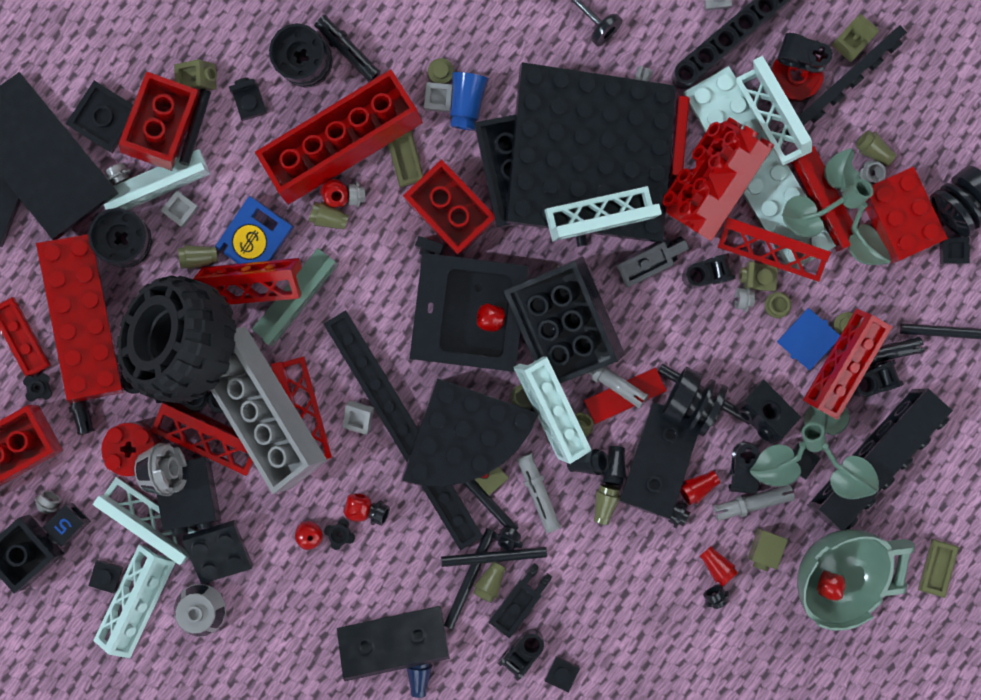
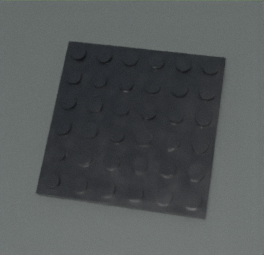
(587, 140)

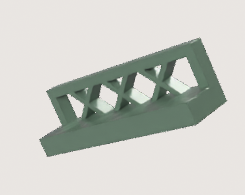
(284, 312)

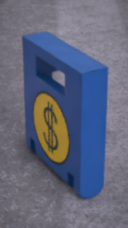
(250, 239)

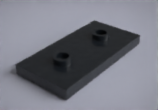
(659, 464)
(392, 643)

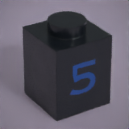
(65, 524)

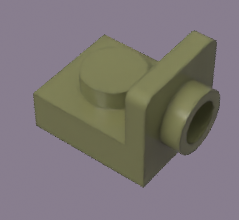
(196, 74)
(758, 276)

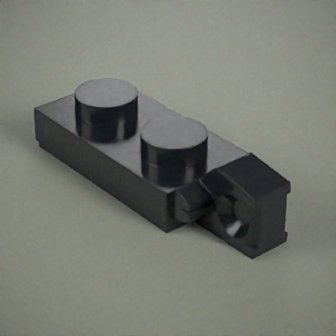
(650, 260)

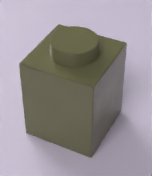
(767, 550)

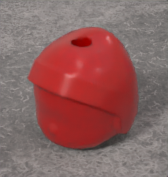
(337, 198)
(490, 317)
(357, 507)
(306, 529)
(831, 585)

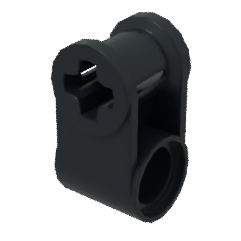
(800, 53)
(712, 271)
(880, 379)
(742, 480)
(519, 657)

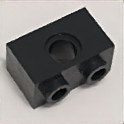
(780, 414)

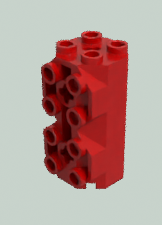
(724, 169)

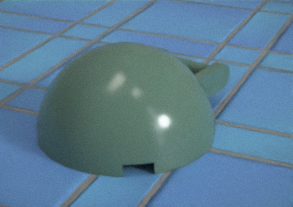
(868, 571)

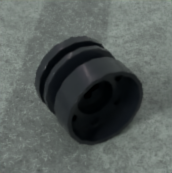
(298, 41)
(960, 201)
(105, 242)
(694, 401)

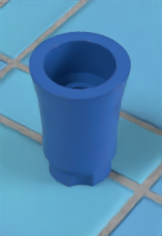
(466, 99)

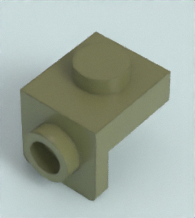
(855, 37)

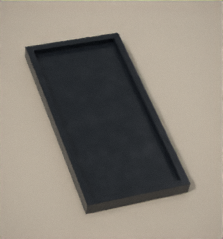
(46, 162)

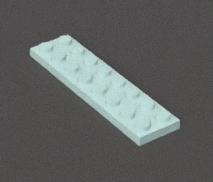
(773, 184)

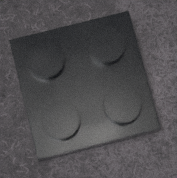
(101, 116)
(217, 552)

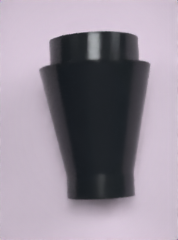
(592, 463)
(616, 467)

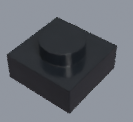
(428, 246)
(955, 250)
(807, 461)
(105, 576)
(562, 674)

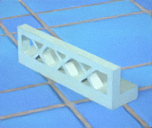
(783, 108)
(157, 182)
(607, 220)
(553, 410)
(138, 525)
(135, 604)

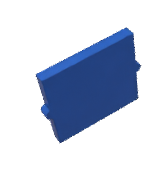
(808, 339)

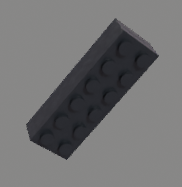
(887, 451)

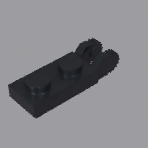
(518, 603)

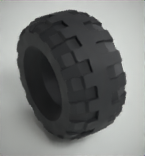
(176, 339)

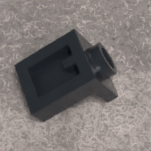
(248, 98)

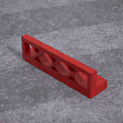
(837, 221)
(777, 239)
(251, 273)
(848, 364)
(281, 373)
(203, 425)

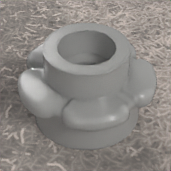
(877, 168)
(117, 173)
(356, 194)
(746, 299)
(45, 505)

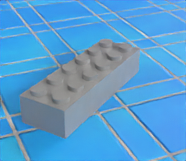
(266, 418)

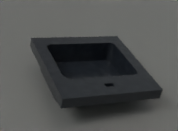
(457, 292)

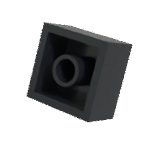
(25, 553)

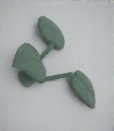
(803, 219)
(779, 466)

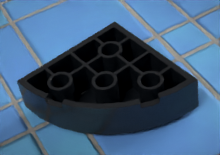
(464, 436)

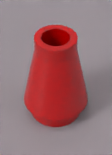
(697, 488)
(719, 567)

